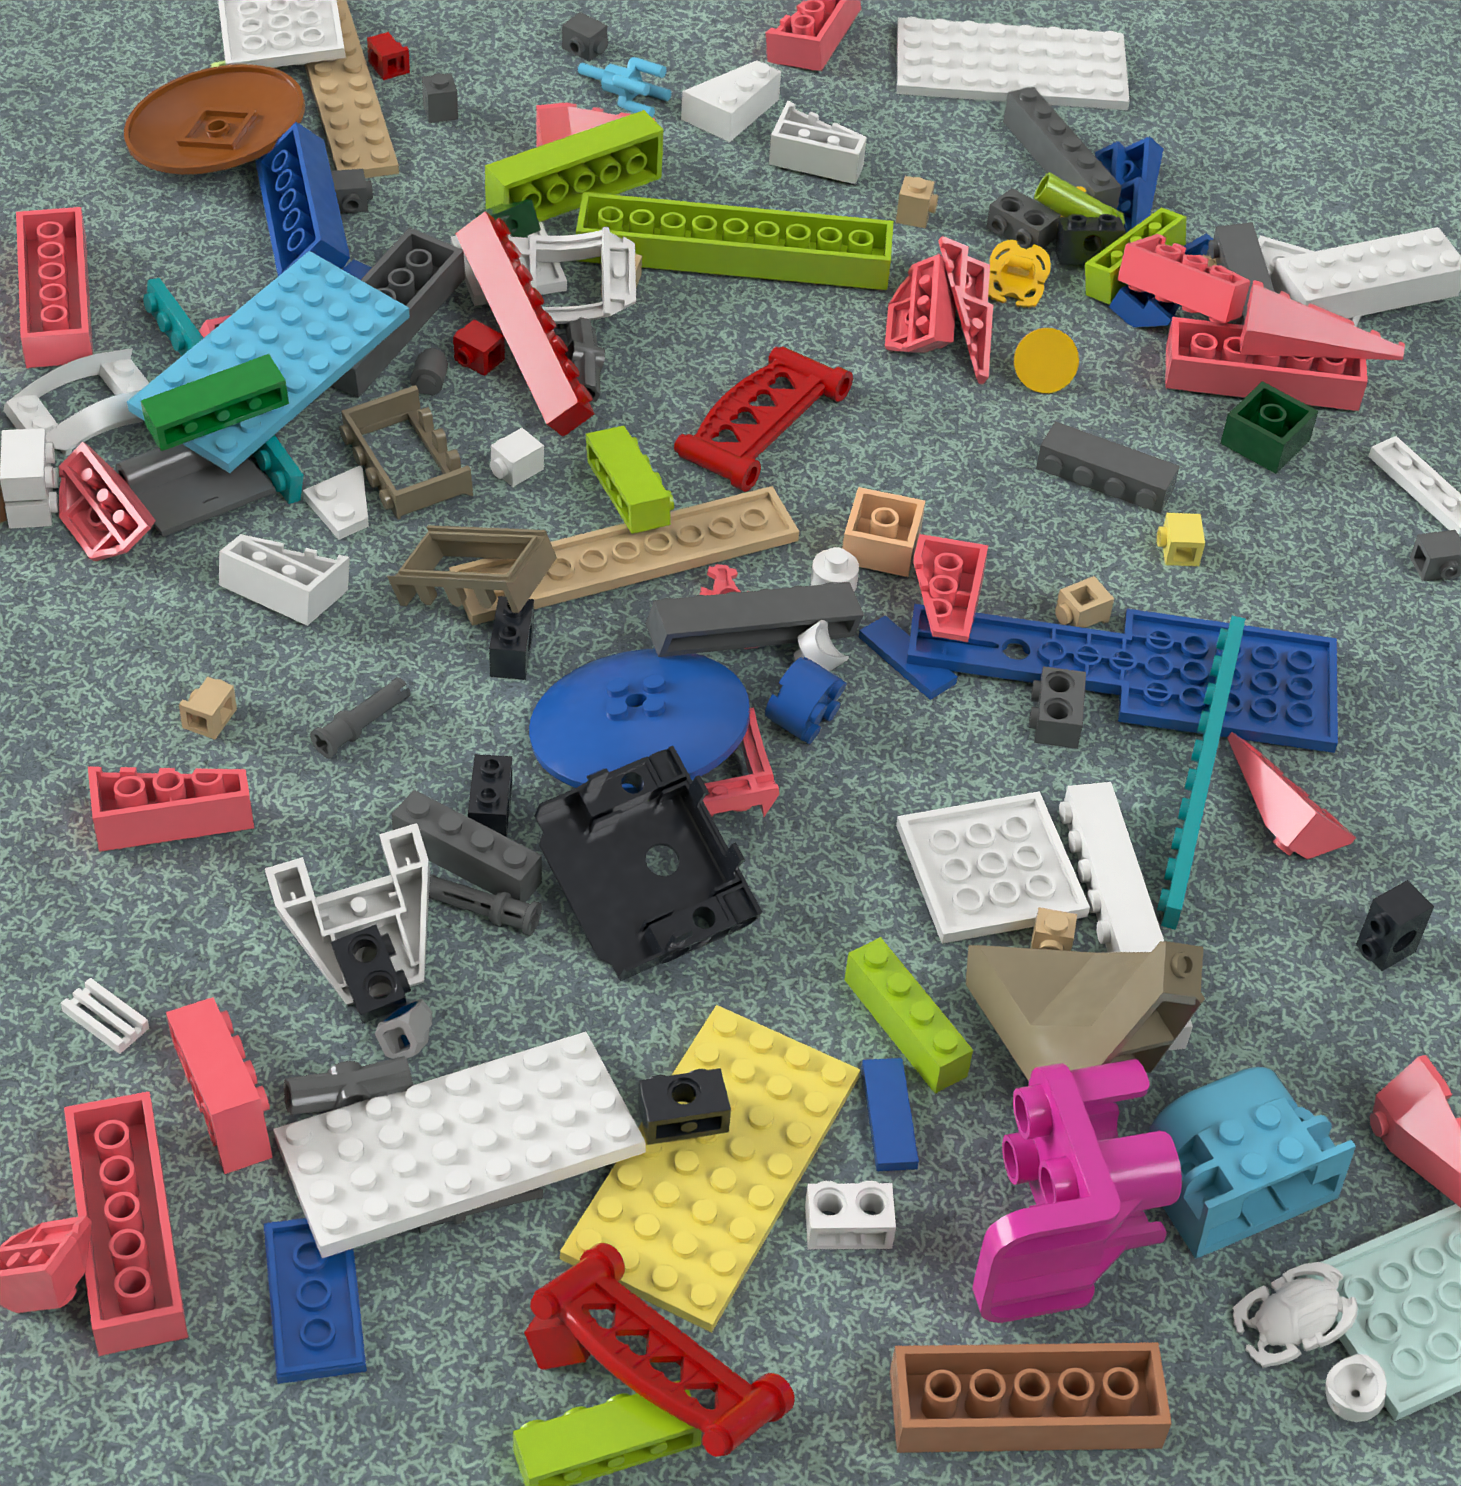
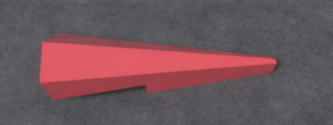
(970, 290)
(1288, 328)

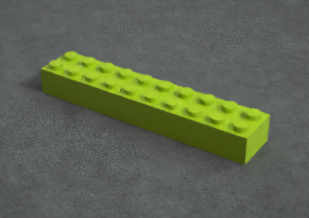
(745, 240)

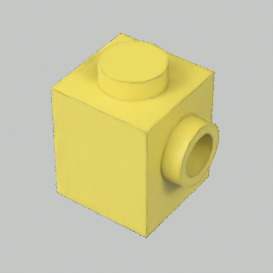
(1182, 539)

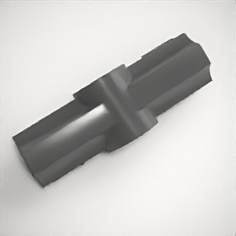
(585, 354)
(346, 1085)

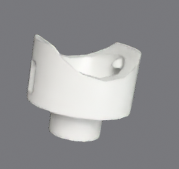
(835, 567)
(818, 647)
(1356, 1388)

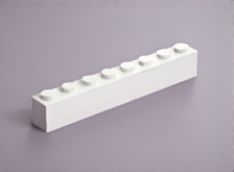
(1111, 874)

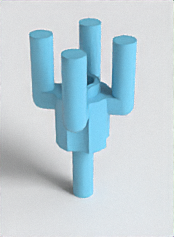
(629, 83)

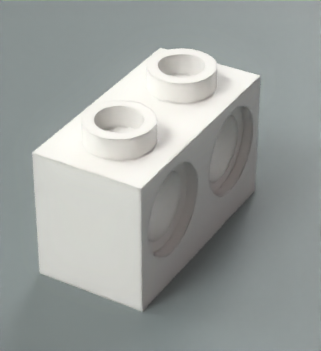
(850, 1226)

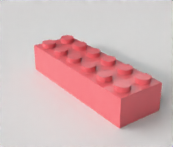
(53, 287)
(1208, 360)
(131, 1242)

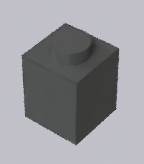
(440, 97)

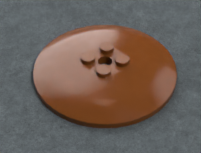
(213, 119)

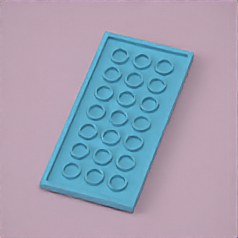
(312, 326)

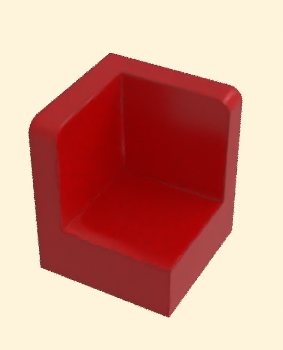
(554, 1343)

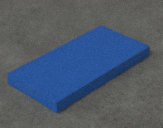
(312, 1306)

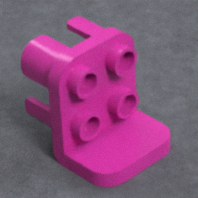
(1084, 1188)

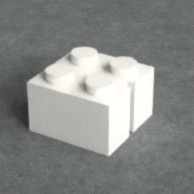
(28, 478)

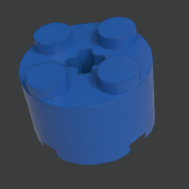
(805, 699)

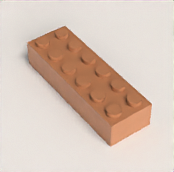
(1029, 1397)

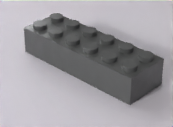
(419, 275)

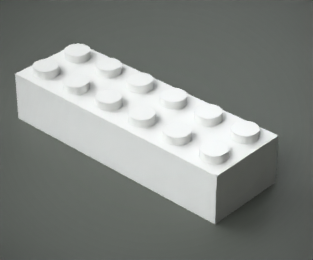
(1373, 274)

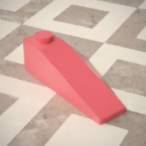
(565, 119)
(950, 583)
(1285, 807)
(1420, 1125)

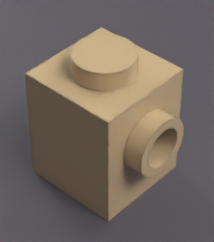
(916, 201)

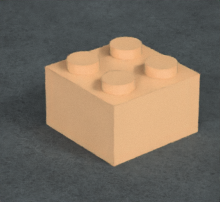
(884, 531)

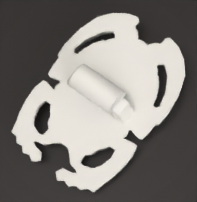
(1296, 1313)

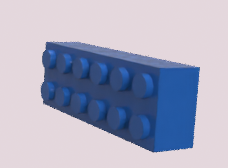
(301, 200)

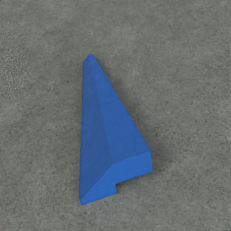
(1137, 172)
(1142, 308)

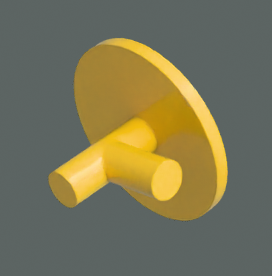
(1046, 360)

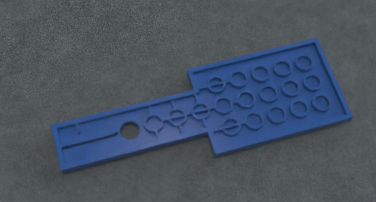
(1161, 670)

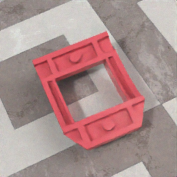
(748, 790)

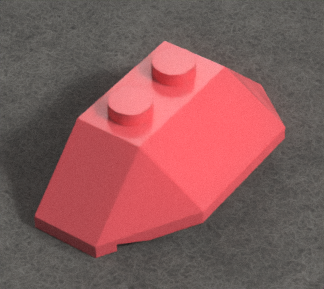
(922, 309)
(100, 506)
(44, 1264)

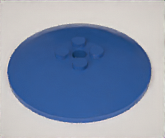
(685, 701)

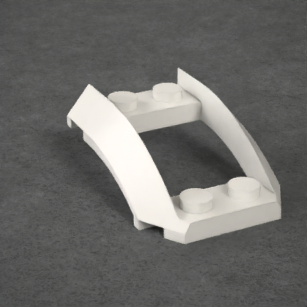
(617, 269)
(118, 373)

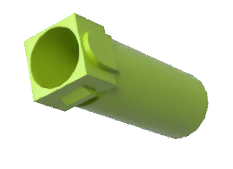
(1069, 200)

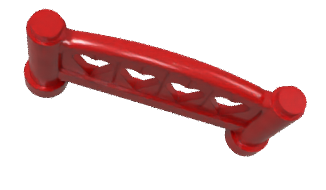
(738, 459)
(595, 1285)

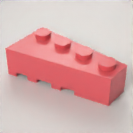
(811, 33)
(1183, 279)
(167, 805)
(222, 1083)

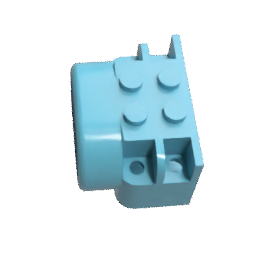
(1248, 1159)

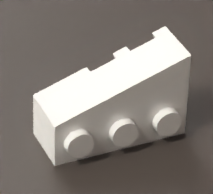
(815, 147)

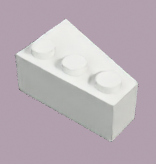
(731, 100)
(281, 578)

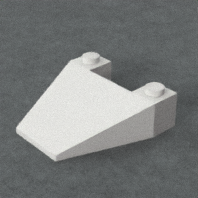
(393, 903)

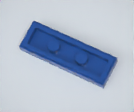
(892, 645)
(889, 1114)

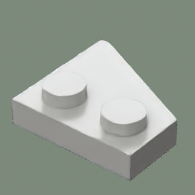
(340, 502)

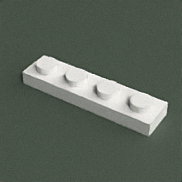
(1419, 481)

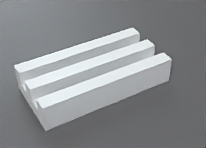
(92, 988)

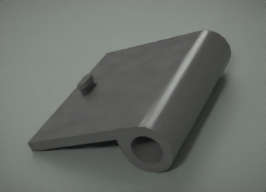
(187, 488)

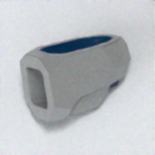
(405, 1030)

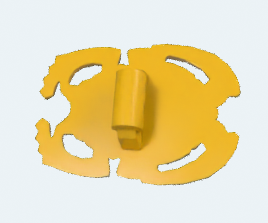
(1018, 273)

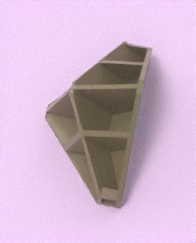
(1086, 1004)

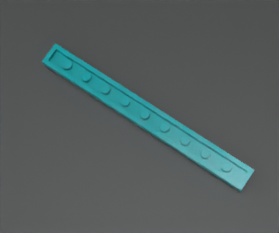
(183, 336)
(1199, 779)

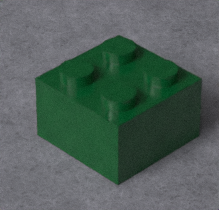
(1269, 427)

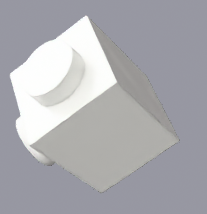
(517, 457)

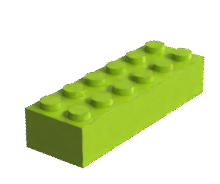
(592, 161)

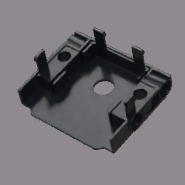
(598, 855)

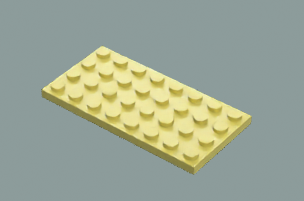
(703, 1205)

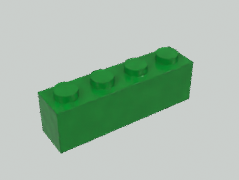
(215, 402)

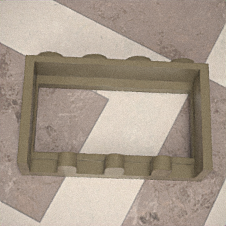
(391, 410)
(528, 546)

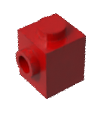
(479, 347)

